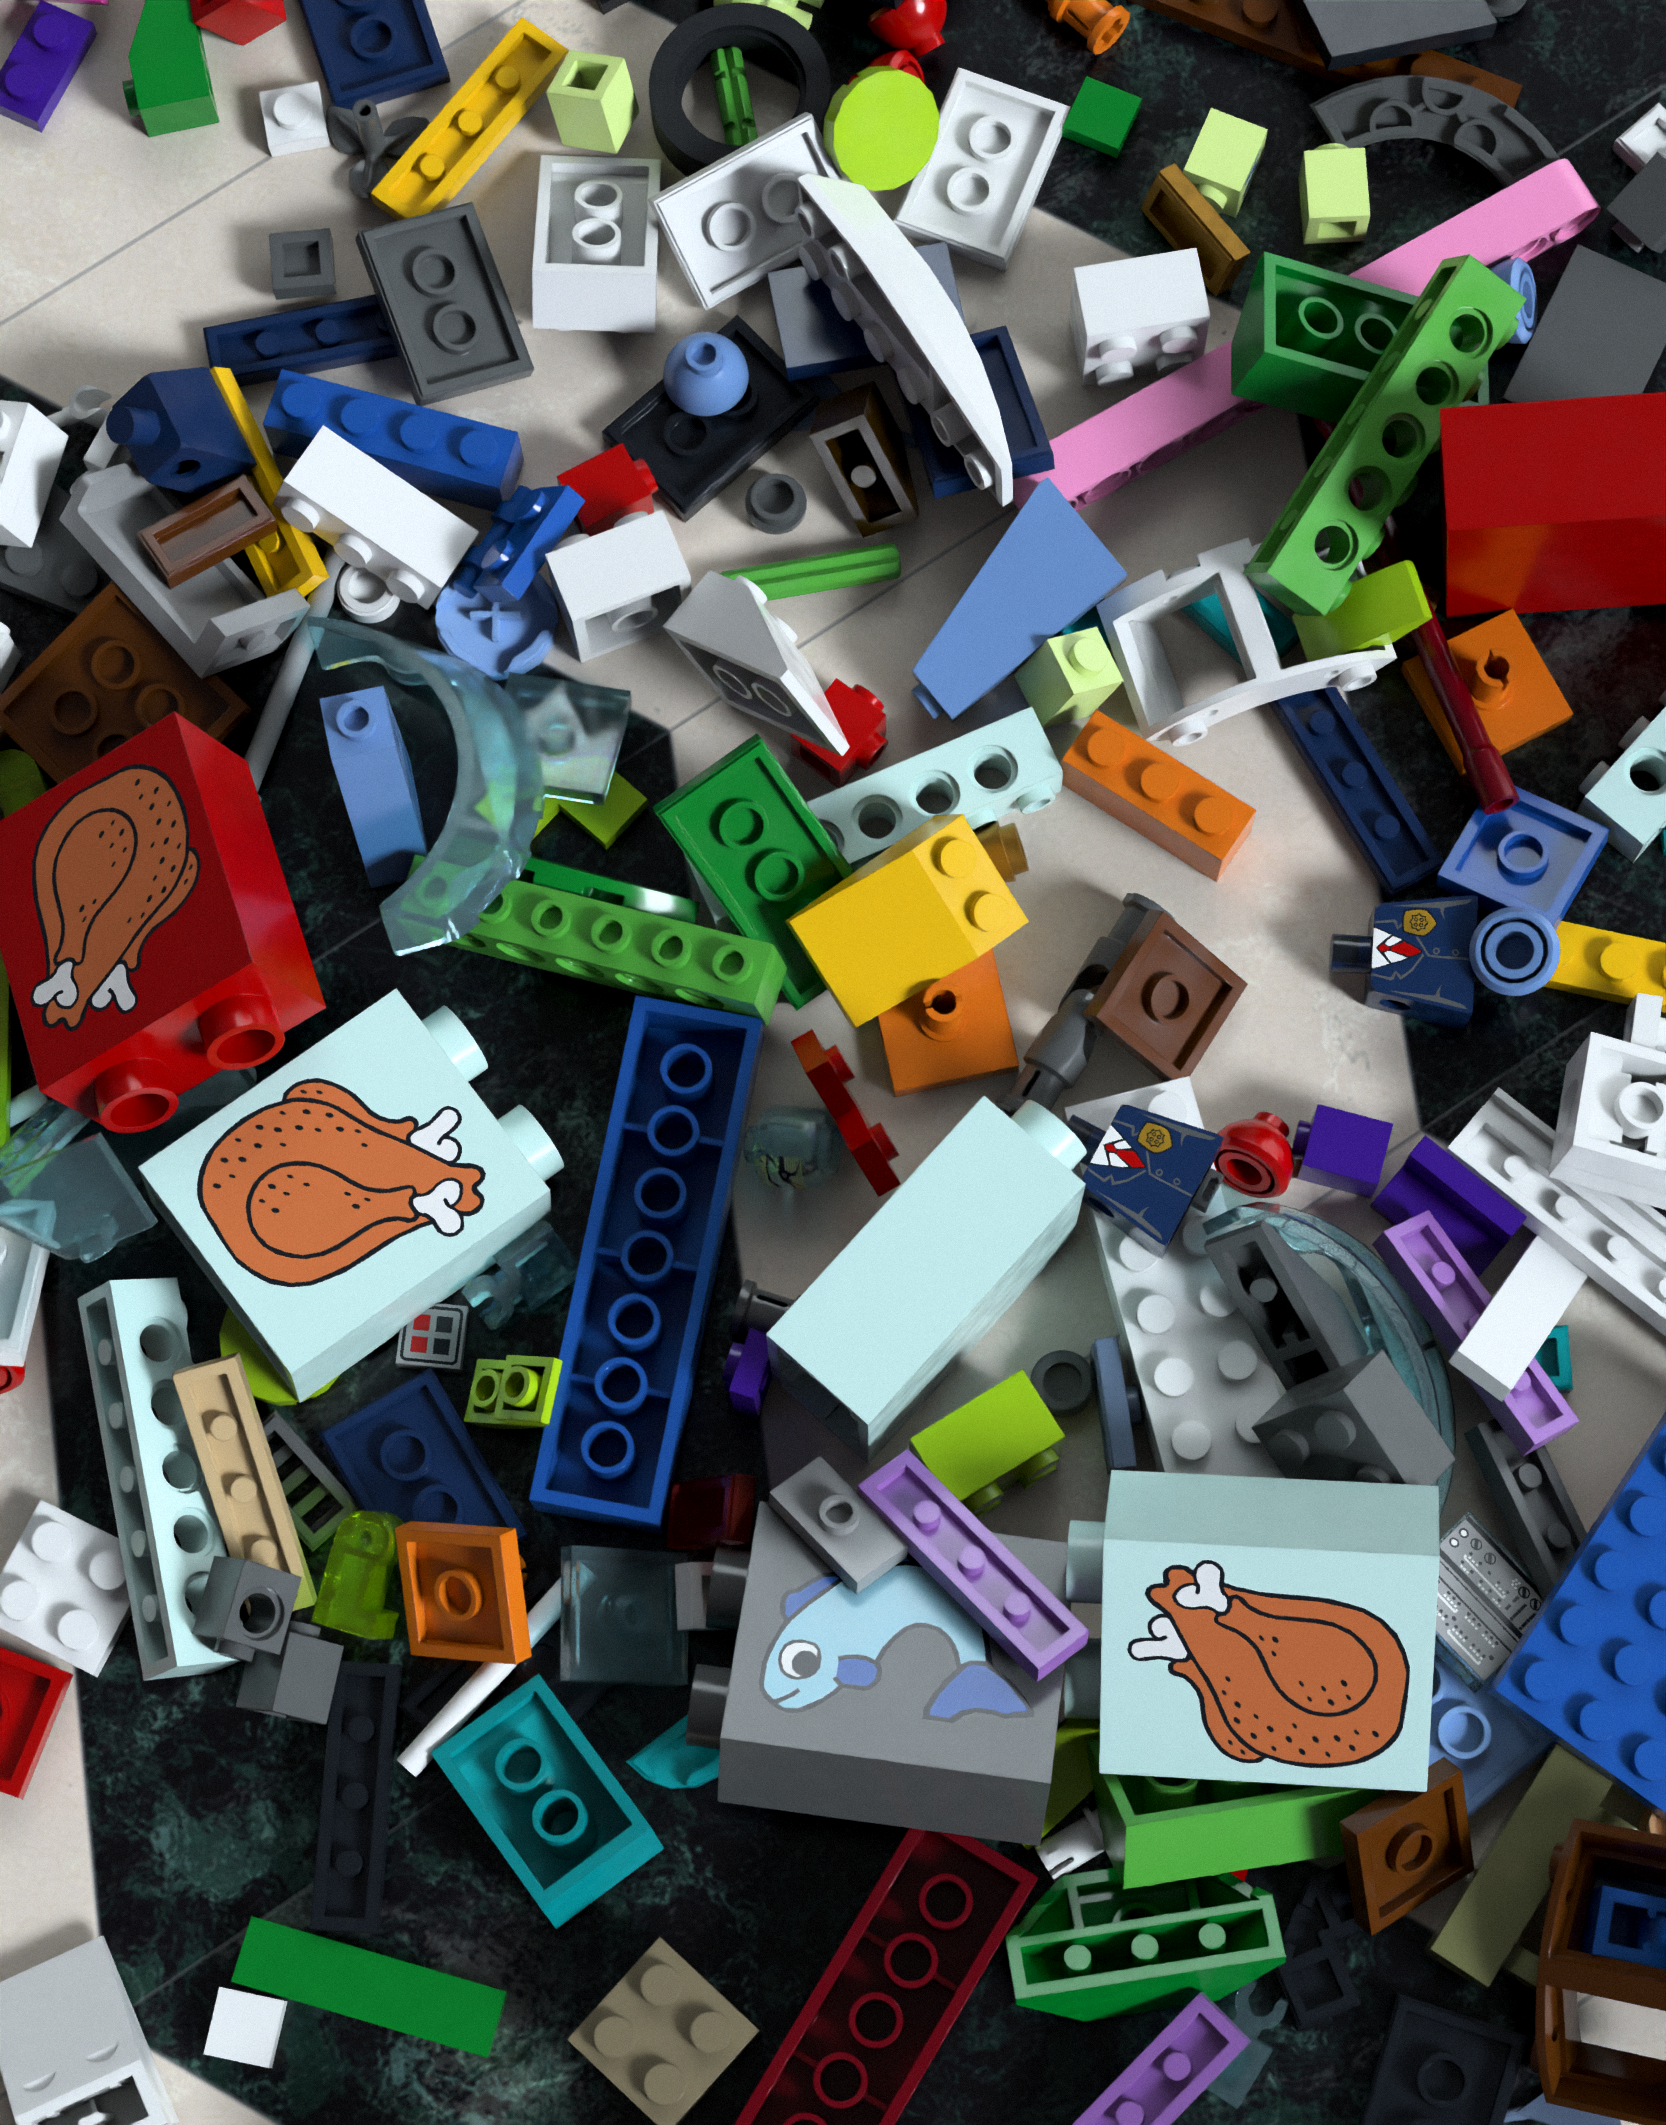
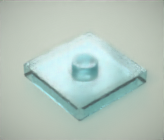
(575, 732)
(621, 1617)

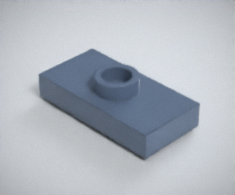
(1116, 1405)

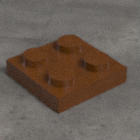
(1165, 997)
(1407, 1848)

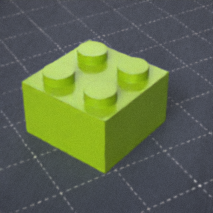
(992, 1445)

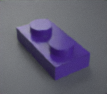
(43, 64)
(748, 1374)

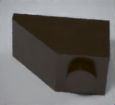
(865, 458)

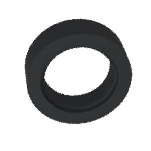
(689, 46)

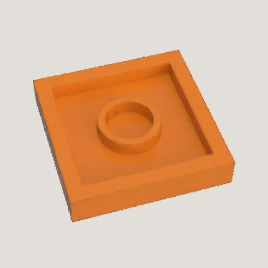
(1505, 681)
(950, 1031)
(463, 1592)

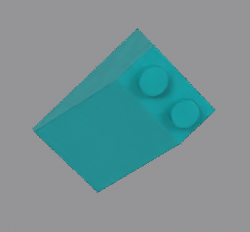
(547, 1801)

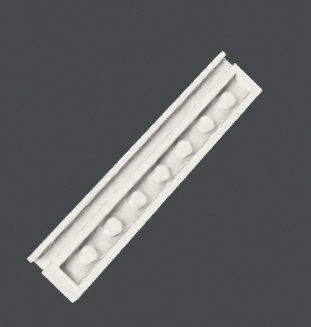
(1600, 1233)

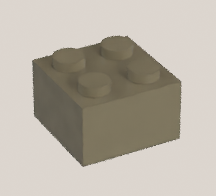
(664, 2035)

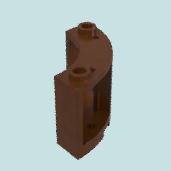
(1574, 2071)

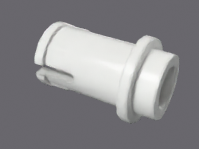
(1072, 1845)

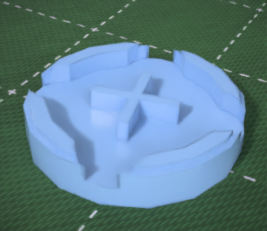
(498, 634)

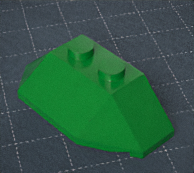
(1140, 1949)

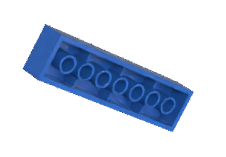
(648, 1265)

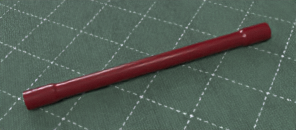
(1480, 756)

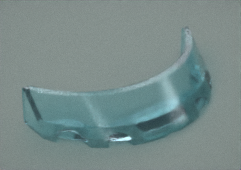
(495, 794)

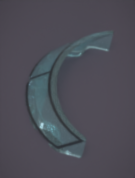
(1382, 1305)

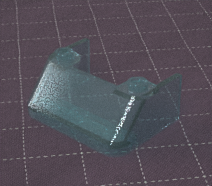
(76, 1182)

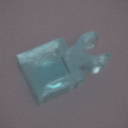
(531, 1269)
(1241, 2073)

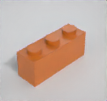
(1156, 795)

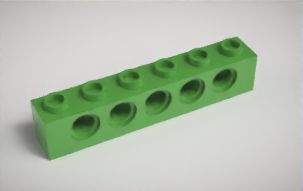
(1287, 557)
(627, 949)

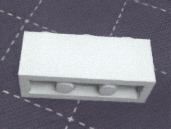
(374, 518)

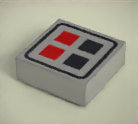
(434, 1339)

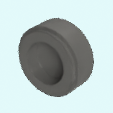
(1063, 1382)

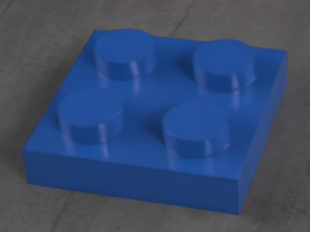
(1524, 857)

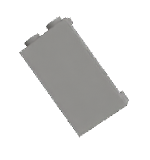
(210, 618)

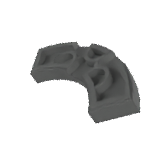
(1438, 112)

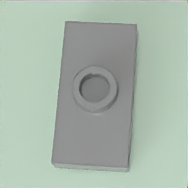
(838, 1524)

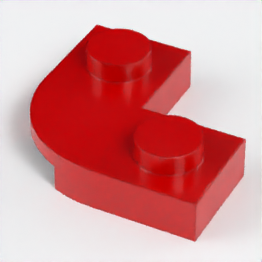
(868, 1145)

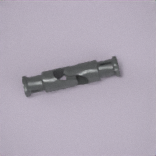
(1069, 1037)

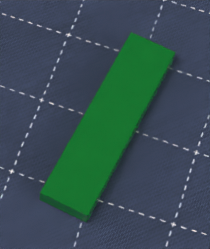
(369, 1987)

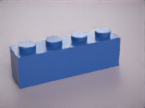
(419, 444)

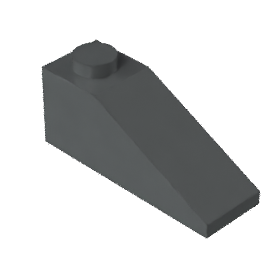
(1285, 1304)

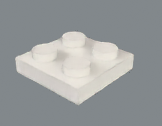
(65, 1589)

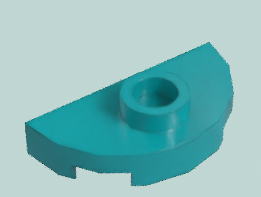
(673, 1763)

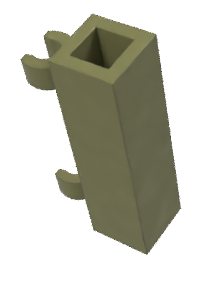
(1513, 1872)

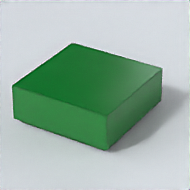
(1101, 117)

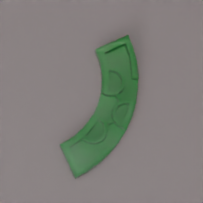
(609, 890)

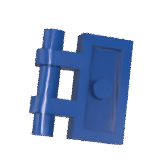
(517, 542)

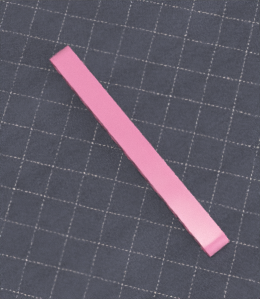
(1198, 398)

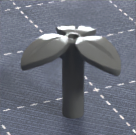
(361, 133)

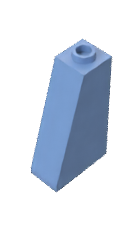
(1028, 591)
(375, 782)

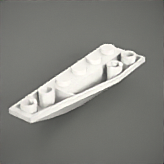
(904, 321)

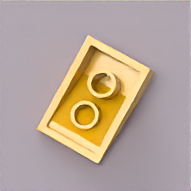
(907, 918)

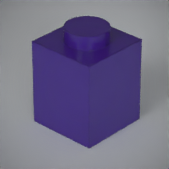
(1341, 1150)

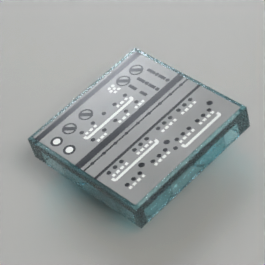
(1481, 1602)

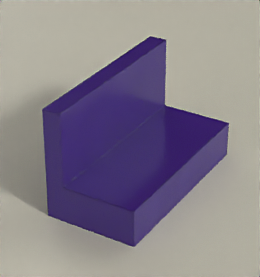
(1462, 1204)

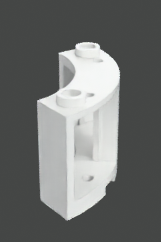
(1146, 672)

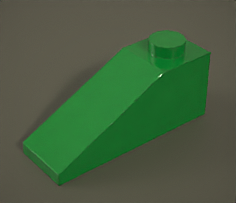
(169, 71)

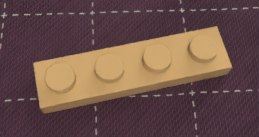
(241, 1469)

